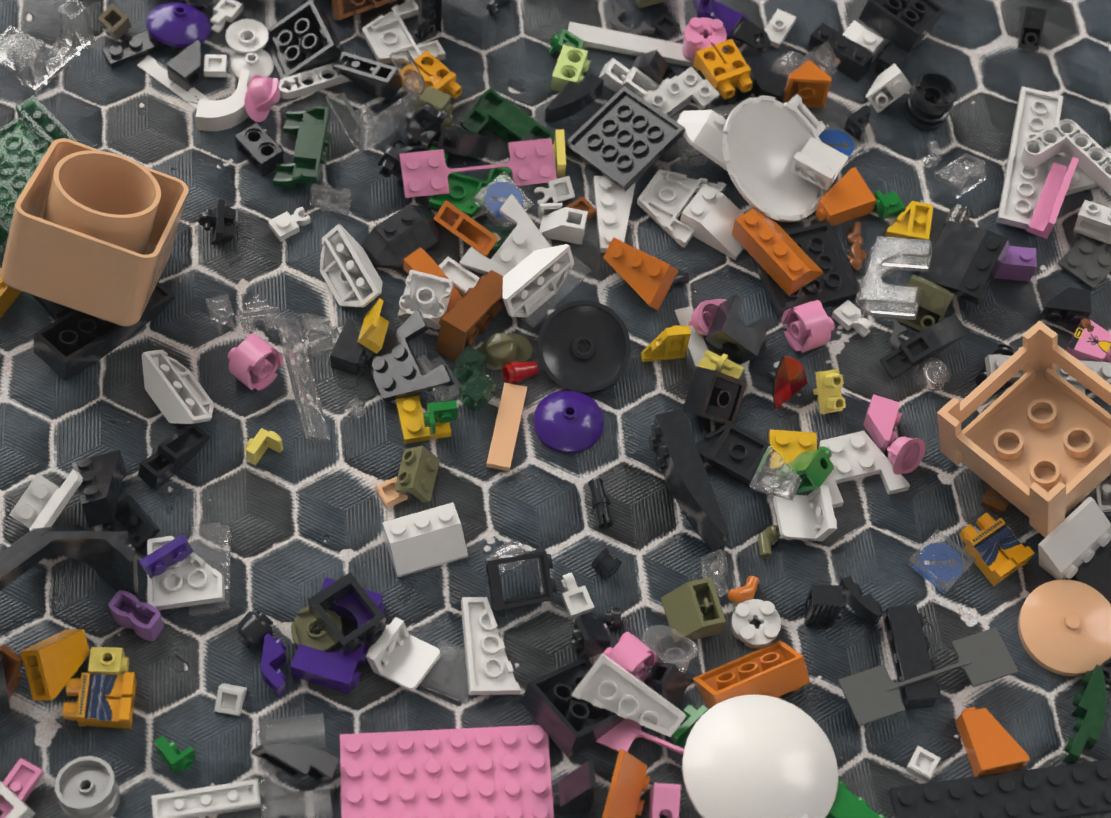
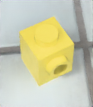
(108, 661)

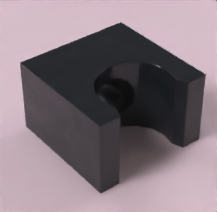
(733, 336)

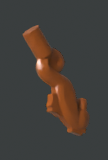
(857, 255)

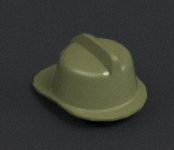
(505, 348)

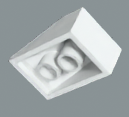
(713, 220)

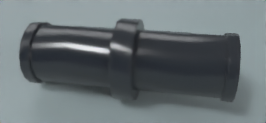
(600, 503)

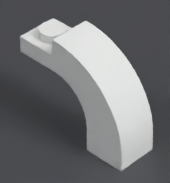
(224, 113)

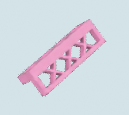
(1051, 198)

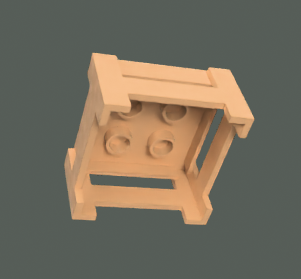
(1041, 438)

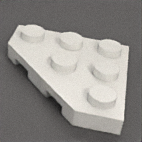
(184, 582)

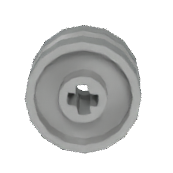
(87, 789)

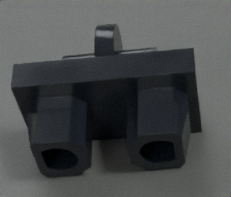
(216, 221)

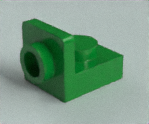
(564, 38)
(888, 204)
(439, 412)
(171, 755)

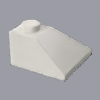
(866, 38)

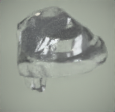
(787, 63)

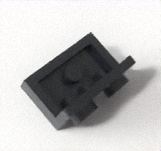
(134, 521)

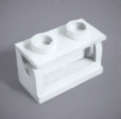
(1094, 221)

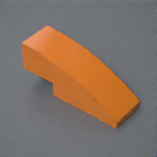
(466, 228)
(422, 262)

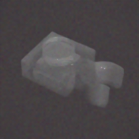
(221, 312)

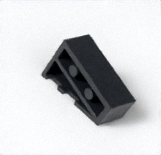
(100, 486)

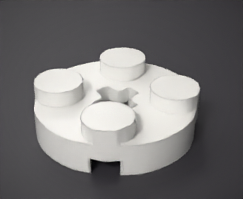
(762, 611)

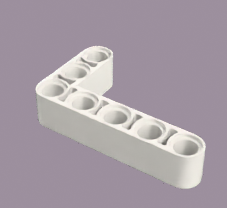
(1076, 143)

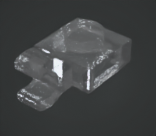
(716, 566)

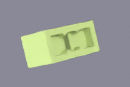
(569, 67)

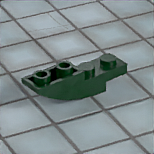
(1090, 714)

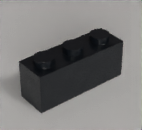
(853, 57)

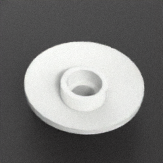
(247, 36)
(258, 63)

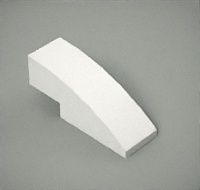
(617, 76)

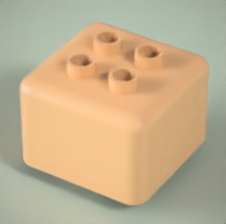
(93, 232)

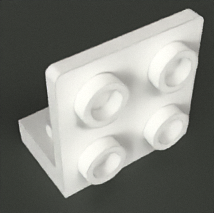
(818, 163)

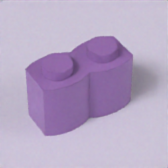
(135, 615)

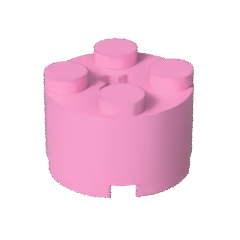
(702, 34)
(807, 326)
(255, 362)
(632, 655)

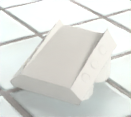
(428, 295)

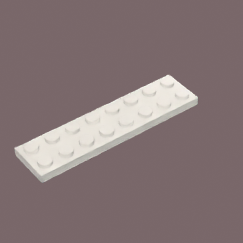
(1022, 184)

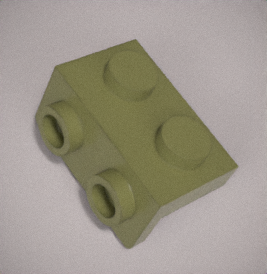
(417, 473)

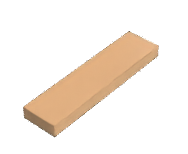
(506, 427)

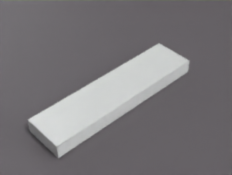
(207, 800)

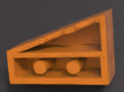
(643, 272)

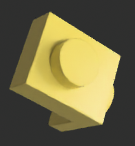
(257, 447)

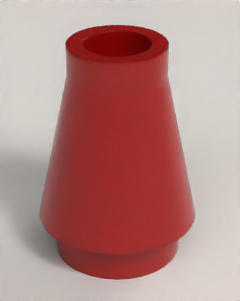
(518, 371)

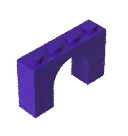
(334, 668)

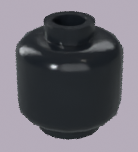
(254, 629)

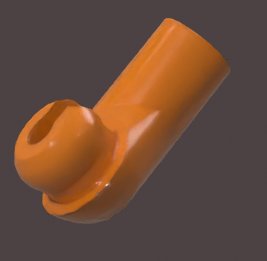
(744, 593)

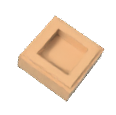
(388, 495)

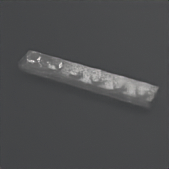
(302, 380)

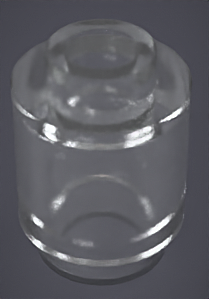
(509, 548)

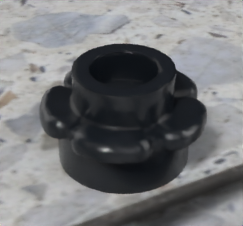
(613, 618)

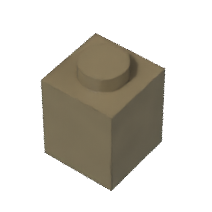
(114, 22)

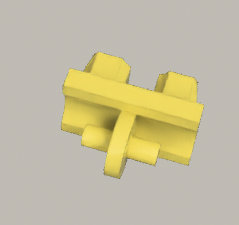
(721, 364)
(829, 391)

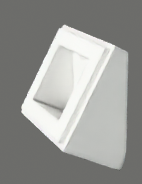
(546, 208)
(230, 699)

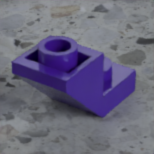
(272, 658)

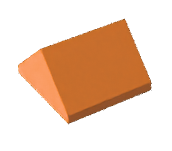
(810, 84)

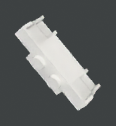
(678, 91)

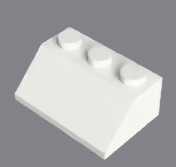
(425, 539)
(1074, 540)

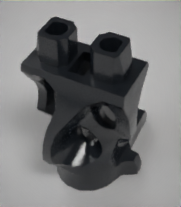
(416, 139)

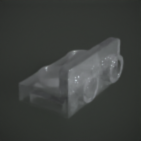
(962, 174)

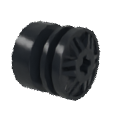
(930, 100)

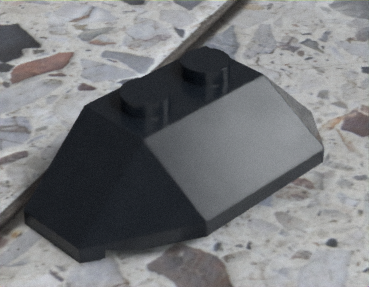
(401, 236)

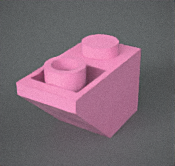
(880, 420)

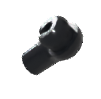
(492, 6)
(681, 278)

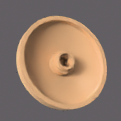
(1066, 627)

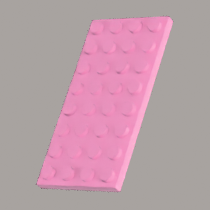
(447, 773)

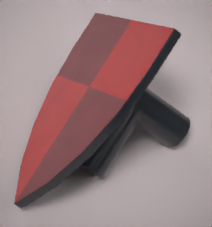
(787, 379)

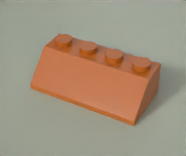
(775, 251)
(766, 672)
(626, 787)

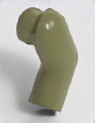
(766, 539)

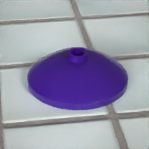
(178, 24)
(568, 432)

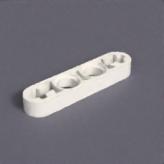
(318, 82)

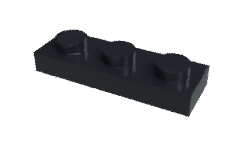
(132, 49)

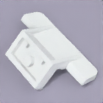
(45, 500)

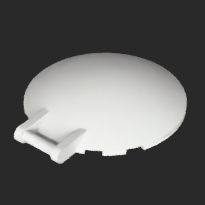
(759, 151)
(759, 761)

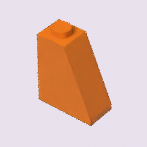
(846, 200)
(989, 744)

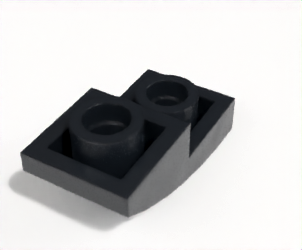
(863, 606)

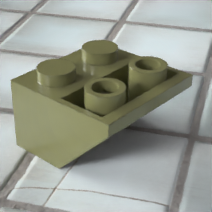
(932, 303)
(694, 609)

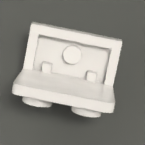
(806, 516)
(402, 656)

